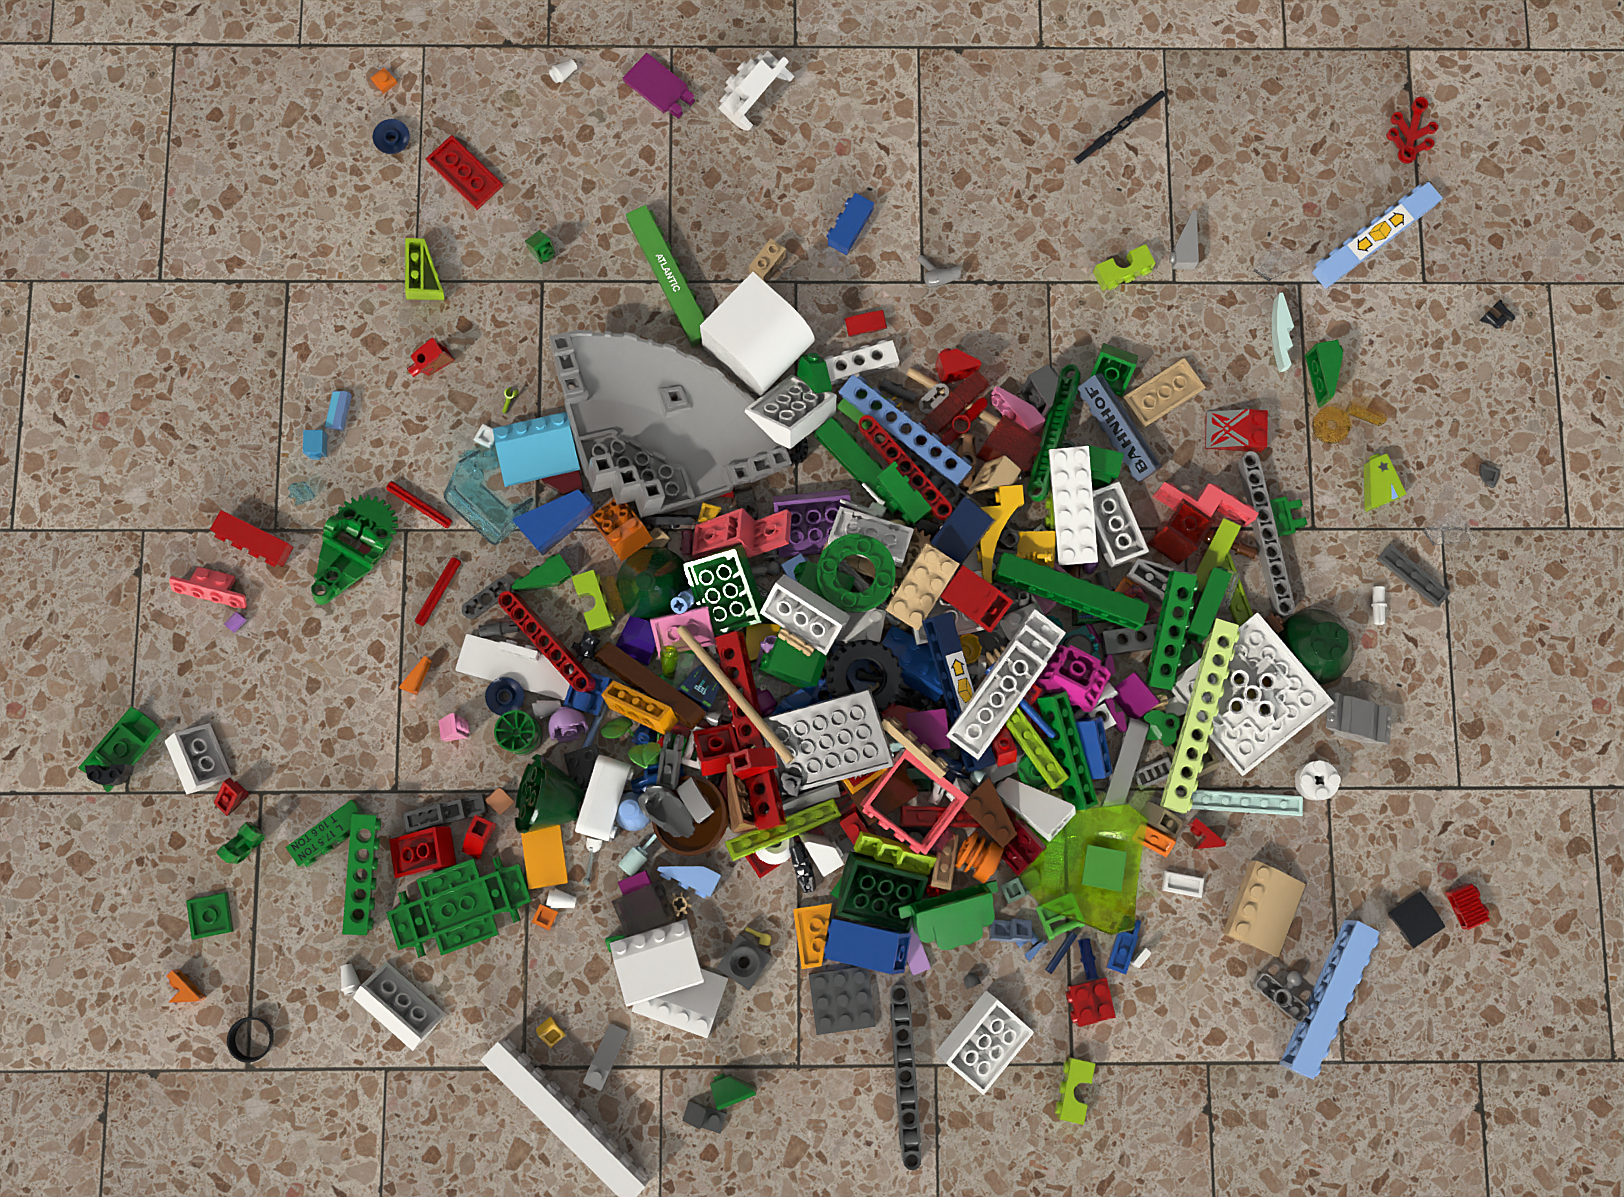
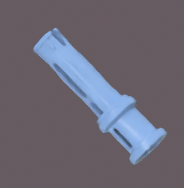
(682, 601)

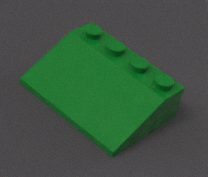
(727, 588)

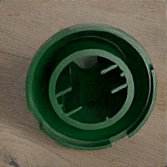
(651, 581)

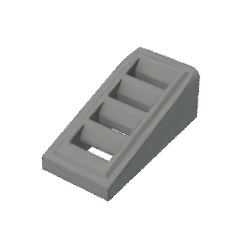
(1166, 760)

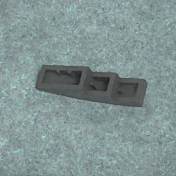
(445, 813)

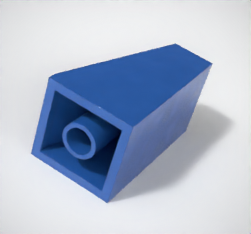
(555, 520)
(867, 946)

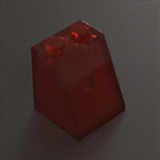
(1012, 441)
(1181, 532)

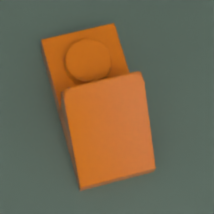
(188, 991)

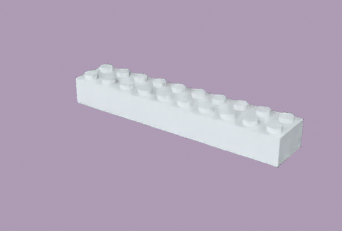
(565, 1120)

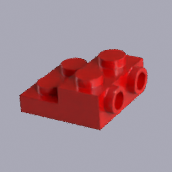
(1090, 1002)

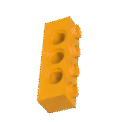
(639, 707)

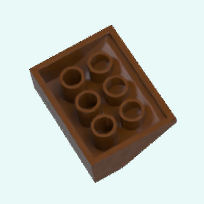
(893, 795)

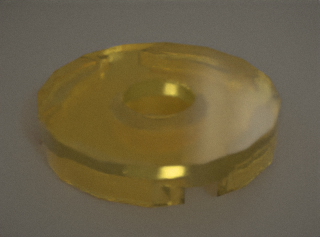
(1322, 430)

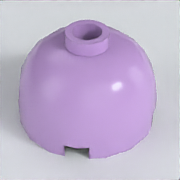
(567, 725)

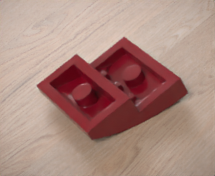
(1022, 848)

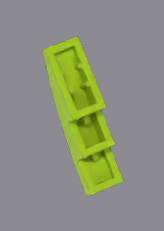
(894, 852)

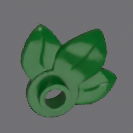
(1159, 729)

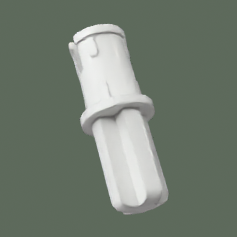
(1379, 605)

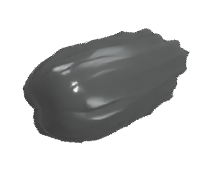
(666, 811)

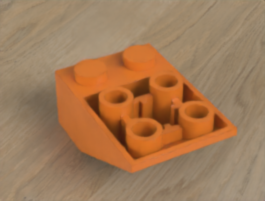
(621, 529)

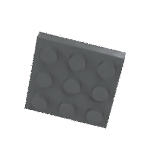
(842, 1000)

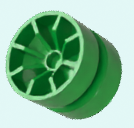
(518, 732)

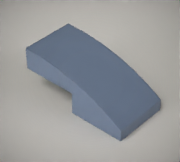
(1010, 931)

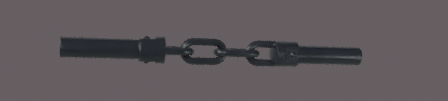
(1137, 113)

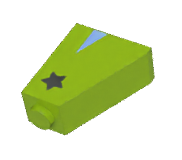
(1381, 482)

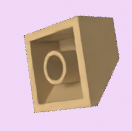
(995, 474)

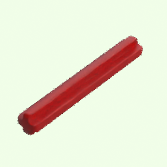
(419, 504)
(437, 591)

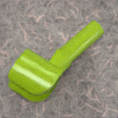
(509, 396)

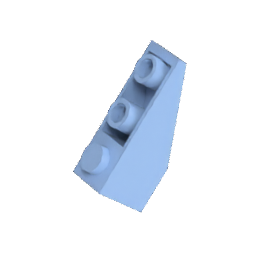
(696, 877)

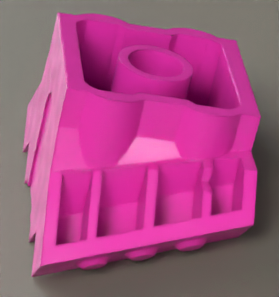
(1077, 674)

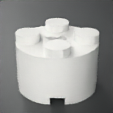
(1328, 780)

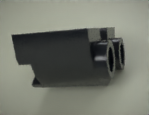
(109, 776)

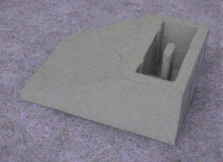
(1019, 610)

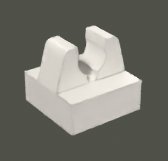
(978, 667)

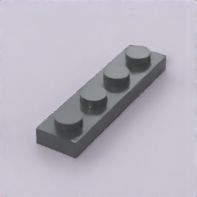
(1413, 575)

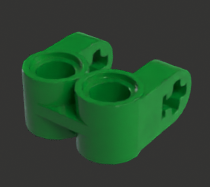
(240, 846)

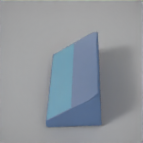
(338, 410)

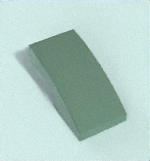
(1014, 890)

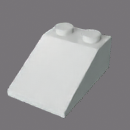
(863, 626)

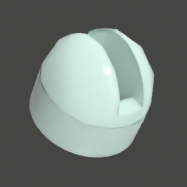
(977, 776)

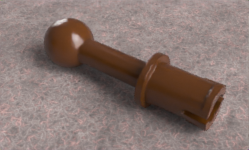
(1240, 548)

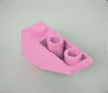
(1017, 410)
(453, 727)

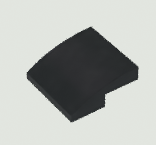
(1416, 920)

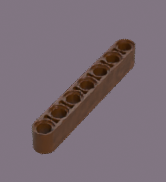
(649, 683)

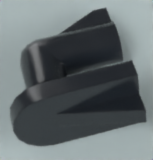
(1506, 315)

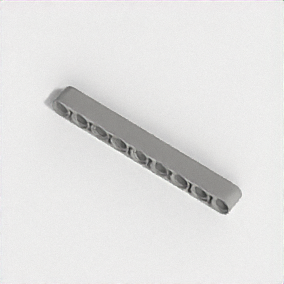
(1263, 543)

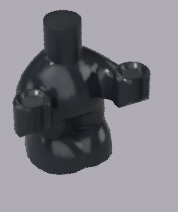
(586, 647)

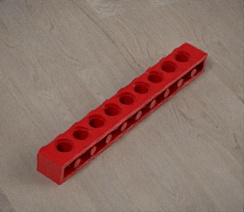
(745, 680)

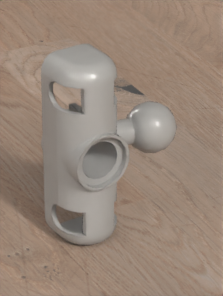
(1272, 988)

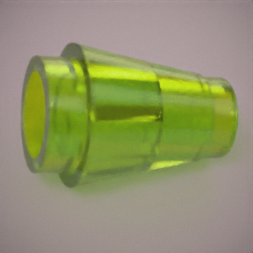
(669, 658)

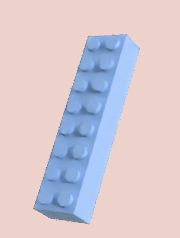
(1330, 997)

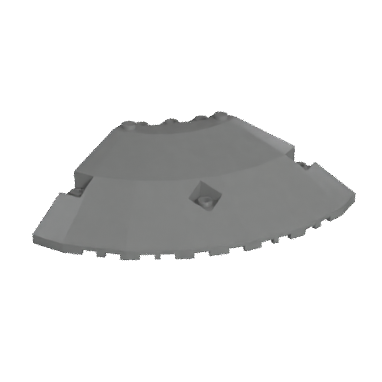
(629, 423)

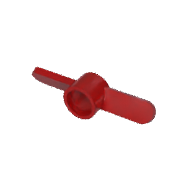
(968, 416)

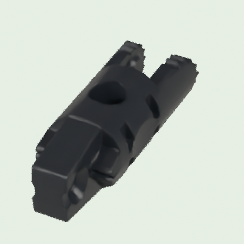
(803, 867)

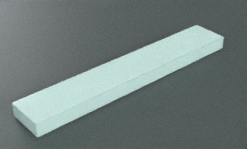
(1247, 802)

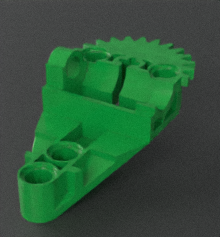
(342, 560)

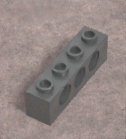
(1111, 645)

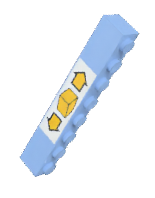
(1377, 235)

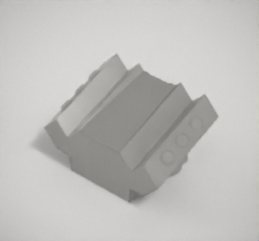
(1359, 719)

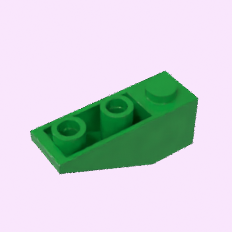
(548, 575)

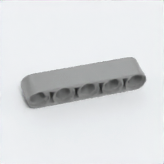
(1125, 762)

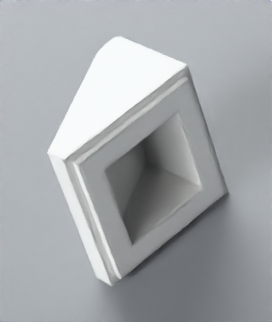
(1175, 706)

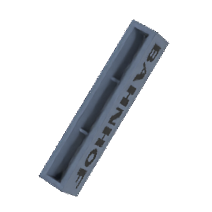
(1119, 427)

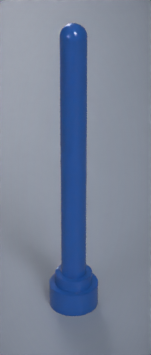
(1032, 713)

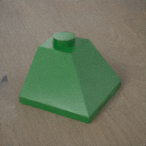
(730, 1090)

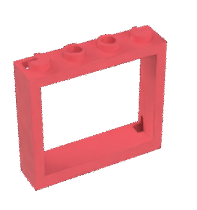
(940, 825)

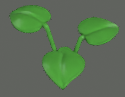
(640, 754)

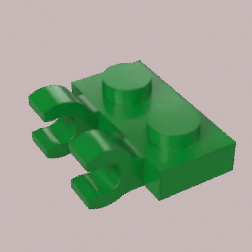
(1282, 516)

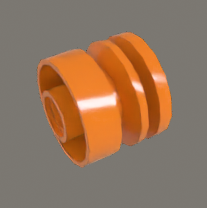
(982, 858)

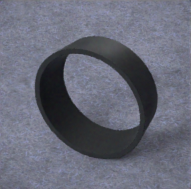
(231, 1043)

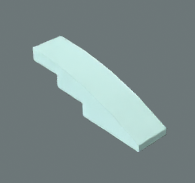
(1281, 326)

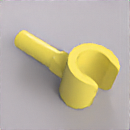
(764, 938)

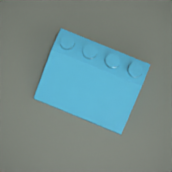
(536, 449)

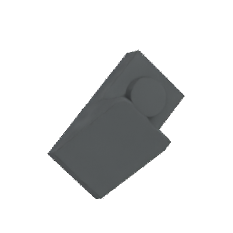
(704, 1117)

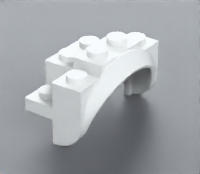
(749, 85)

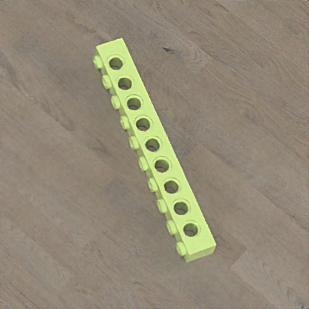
(1170, 799)

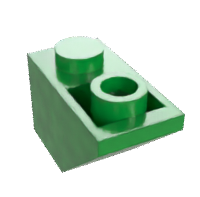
(540, 247)

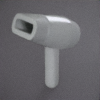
(938, 277)

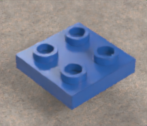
(588, 702)

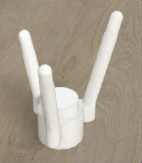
(875, 509)

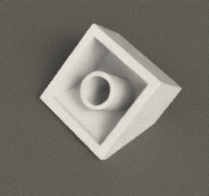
(823, 852)

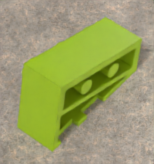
(420, 274)

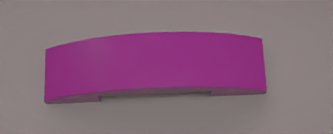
(1119, 716)

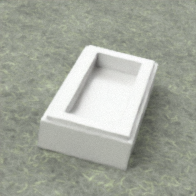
(1182, 884)

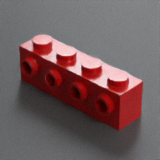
(251, 538)

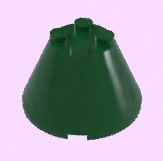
(1319, 643)
(546, 797)

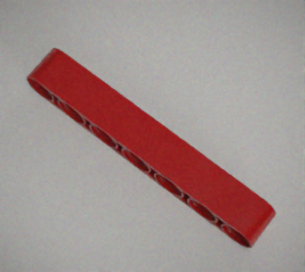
(900, 459)
(554, 645)

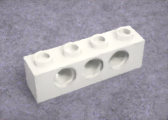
(870, 365)

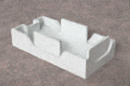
(853, 522)

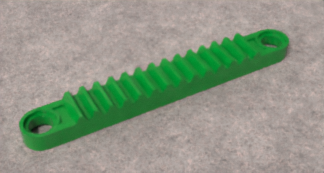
(1054, 431)

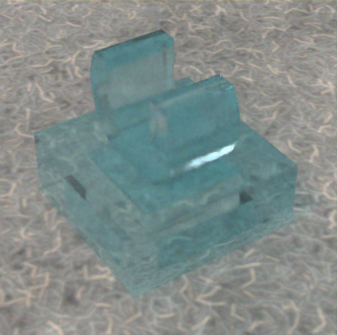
(301, 492)

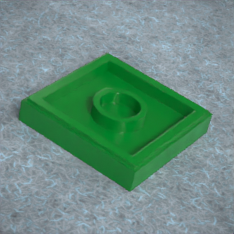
(209, 916)

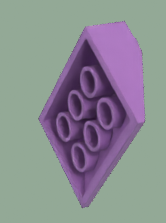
(810, 519)

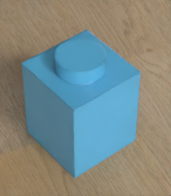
(315, 444)

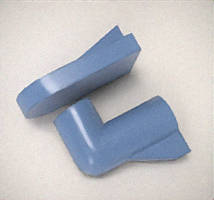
(1031, 953)

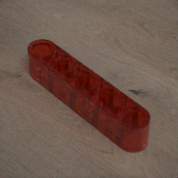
(954, 404)

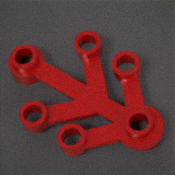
(1411, 133)

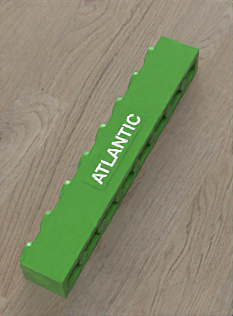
(667, 272)

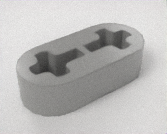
(930, 395)

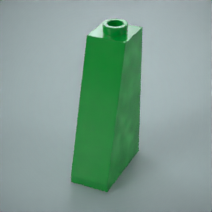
(1207, 604)

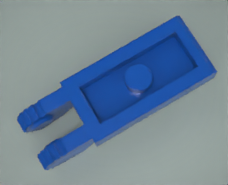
(1123, 950)

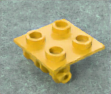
(1037, 547)

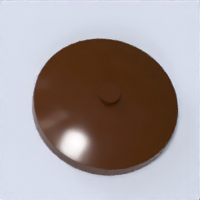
(706, 833)

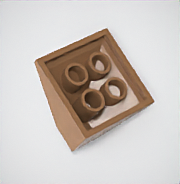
(739, 808)

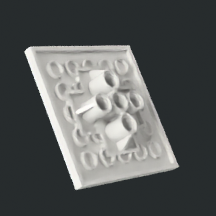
(1292, 697)

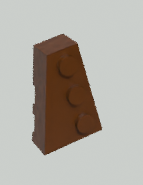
(990, 812)

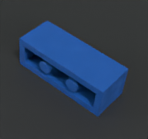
(850, 223)
(1095, 746)

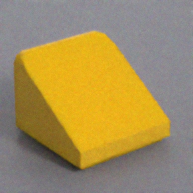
(550, 1032)

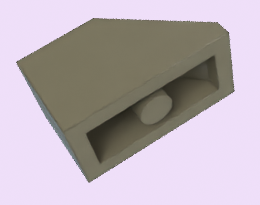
(1162, 819)

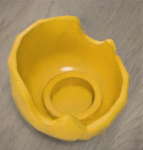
(970, 647)

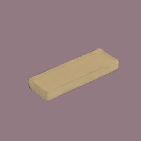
(945, 865)

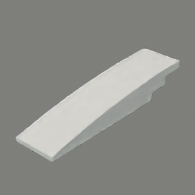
(1006, 684)

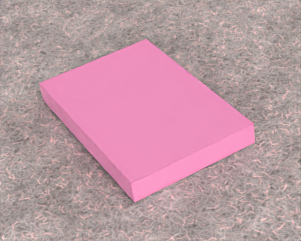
(695, 620)

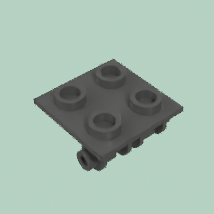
(581, 764)

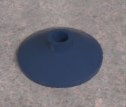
(391, 129)
(495, 692)

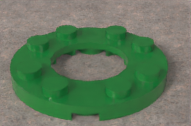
(857, 545)

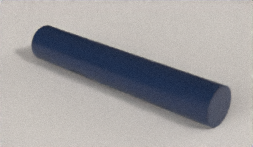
(1061, 952)

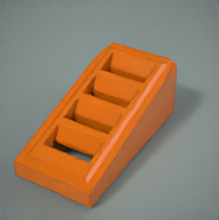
(416, 677)

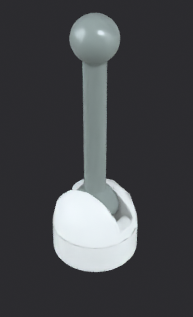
(593, 846)

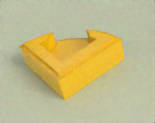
(708, 512)

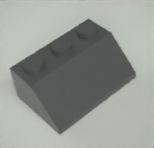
(1041, 389)

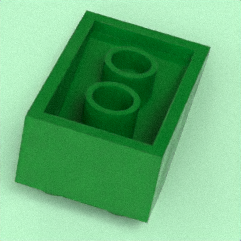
(1324, 367)

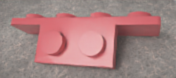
(210, 586)

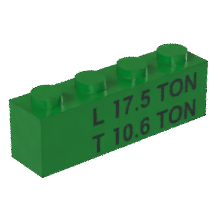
(323, 835)

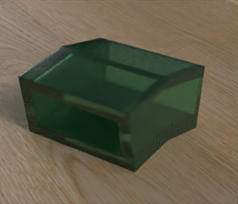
(919, 779)

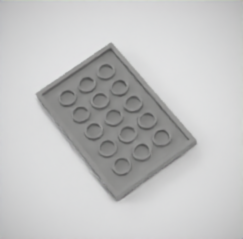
(832, 739)

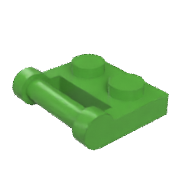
(1048, 917)

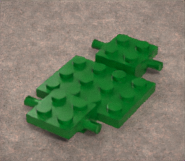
(458, 906)

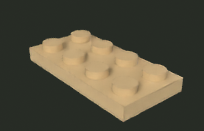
(1163, 393)
(921, 586)
(910, 742)

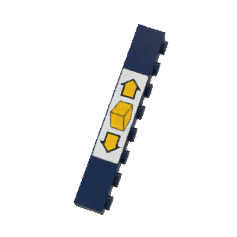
(953, 677)

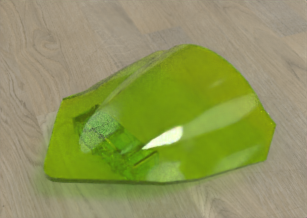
(1057, 873)

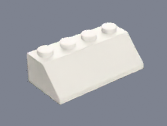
(805, 614)
(399, 1005)

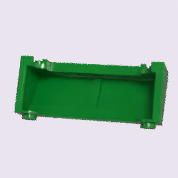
(787, 661)

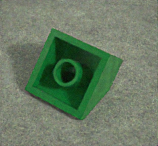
(1115, 366)

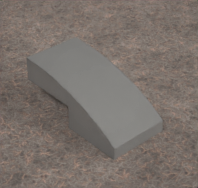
(694, 800)

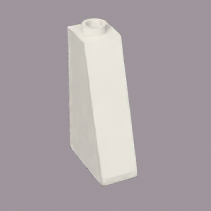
(1035, 807)

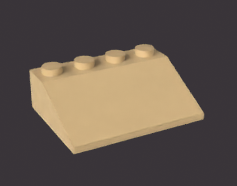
(1264, 908)

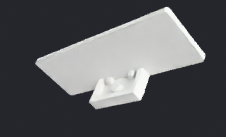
(524, 664)

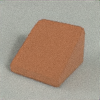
(499, 800)

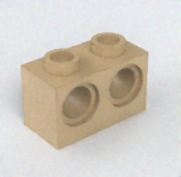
(768, 260)

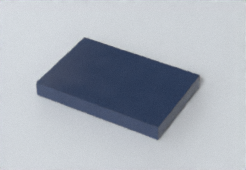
(963, 530)

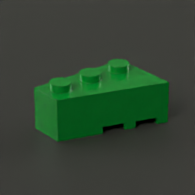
(902, 495)

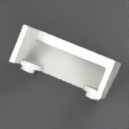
(603, 798)

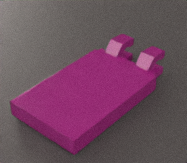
(658, 85)

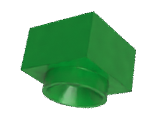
(1104, 465)

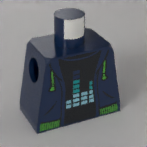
(700, 687)

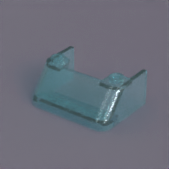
(478, 504)

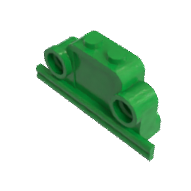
(954, 916)

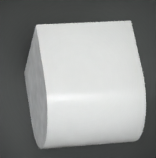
(755, 335)

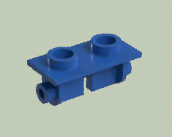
(644, 735)

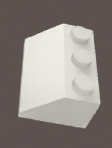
(197, 758)

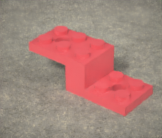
(1209, 500)
(741, 528)

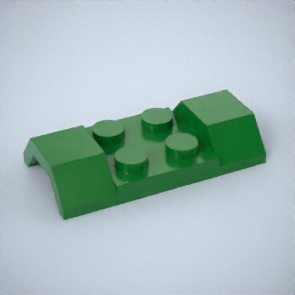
(124, 742)

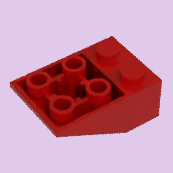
(976, 599)

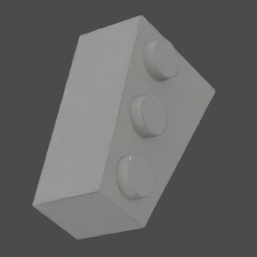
(1152, 578)

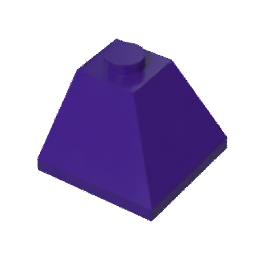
(638, 640)

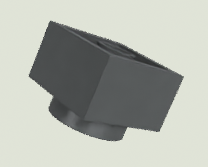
(744, 975)

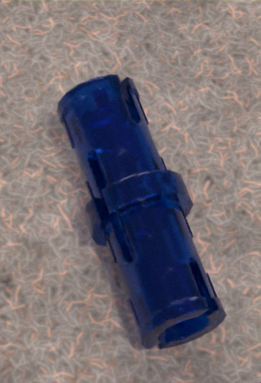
(1088, 958)

